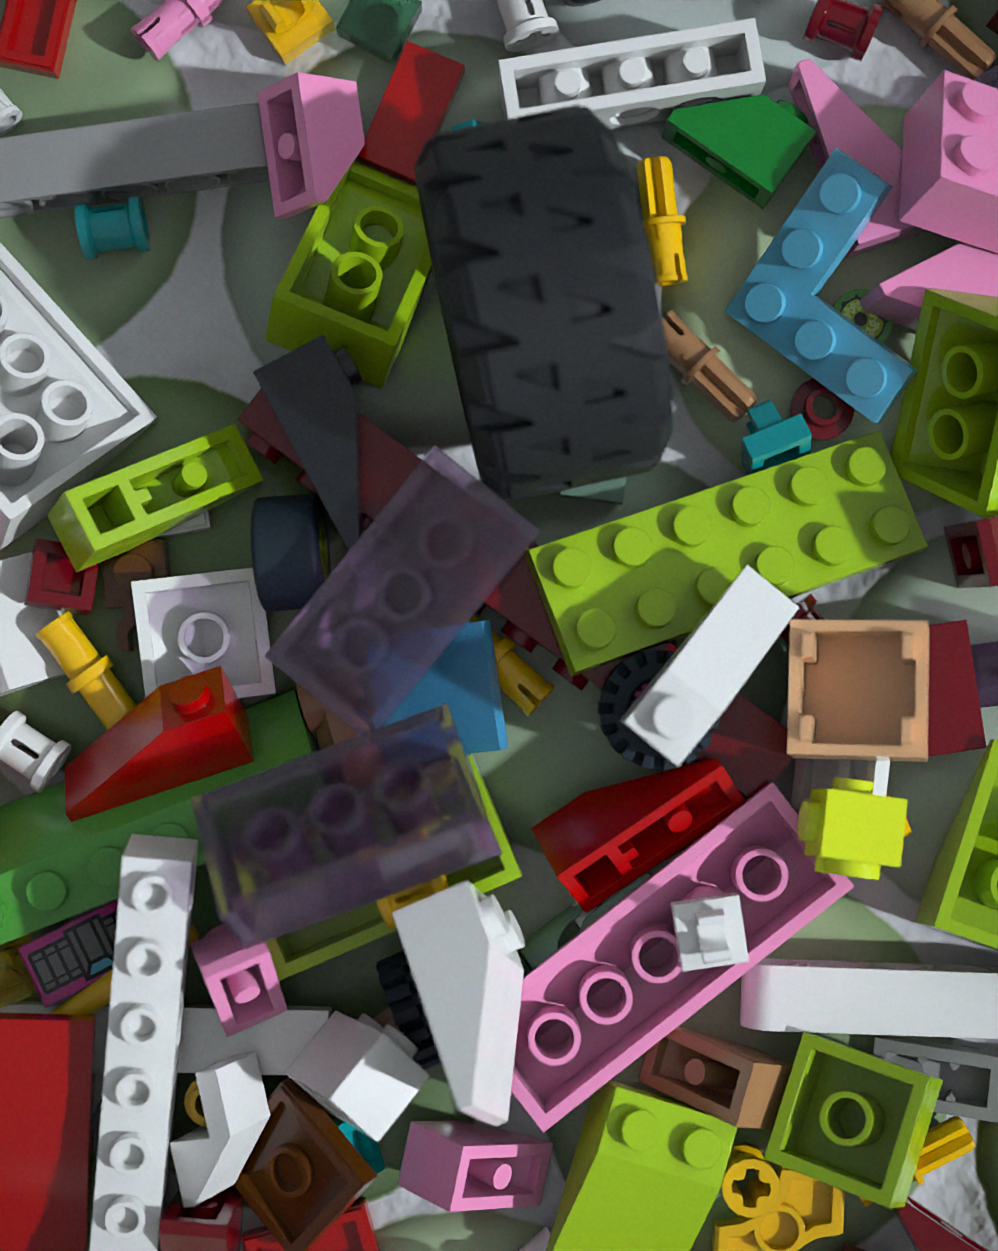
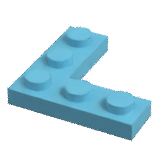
(782, 291)

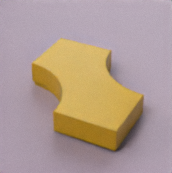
(802, 1214)

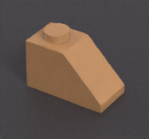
(718, 1077)

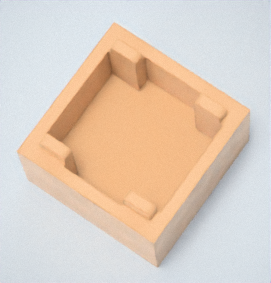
(858, 690)

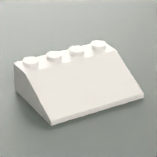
(59, 404)

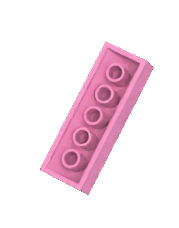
(621, 977)

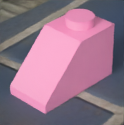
(309, 138)
(955, 269)
(238, 980)
(473, 1166)

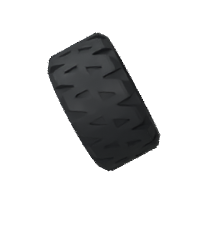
(547, 301)

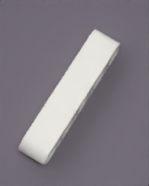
(871, 998)

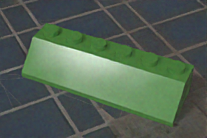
(69, 867)

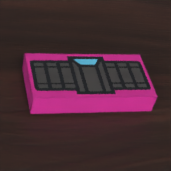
(72, 954)

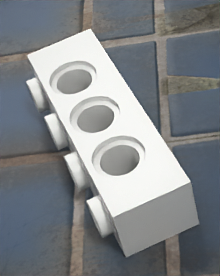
(638, 76)

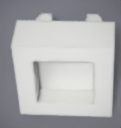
(709, 931)

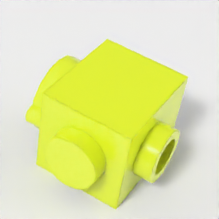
(852, 829)

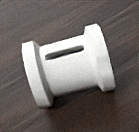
(526, 24)
(51, 754)

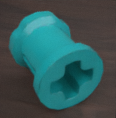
(112, 227)

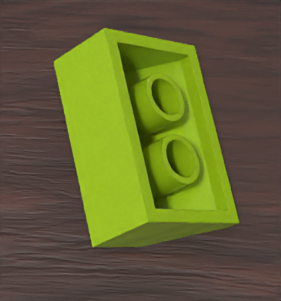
(951, 405)

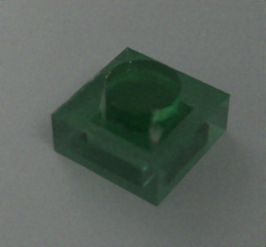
(379, 25)

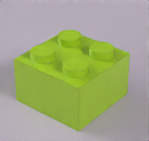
(853, 1120)

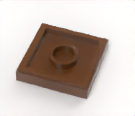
(301, 1170)

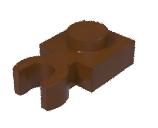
(140, 563)

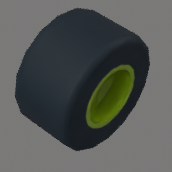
(289, 549)

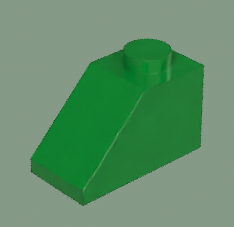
(742, 141)

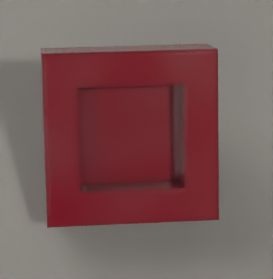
(55, 582)

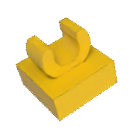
(290, 24)

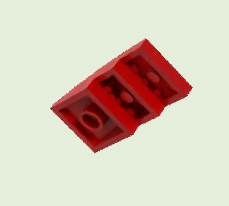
(46, 1130)

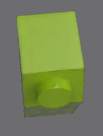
(152, 496)

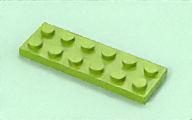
(668, 565)

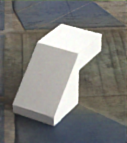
(235, 1117)

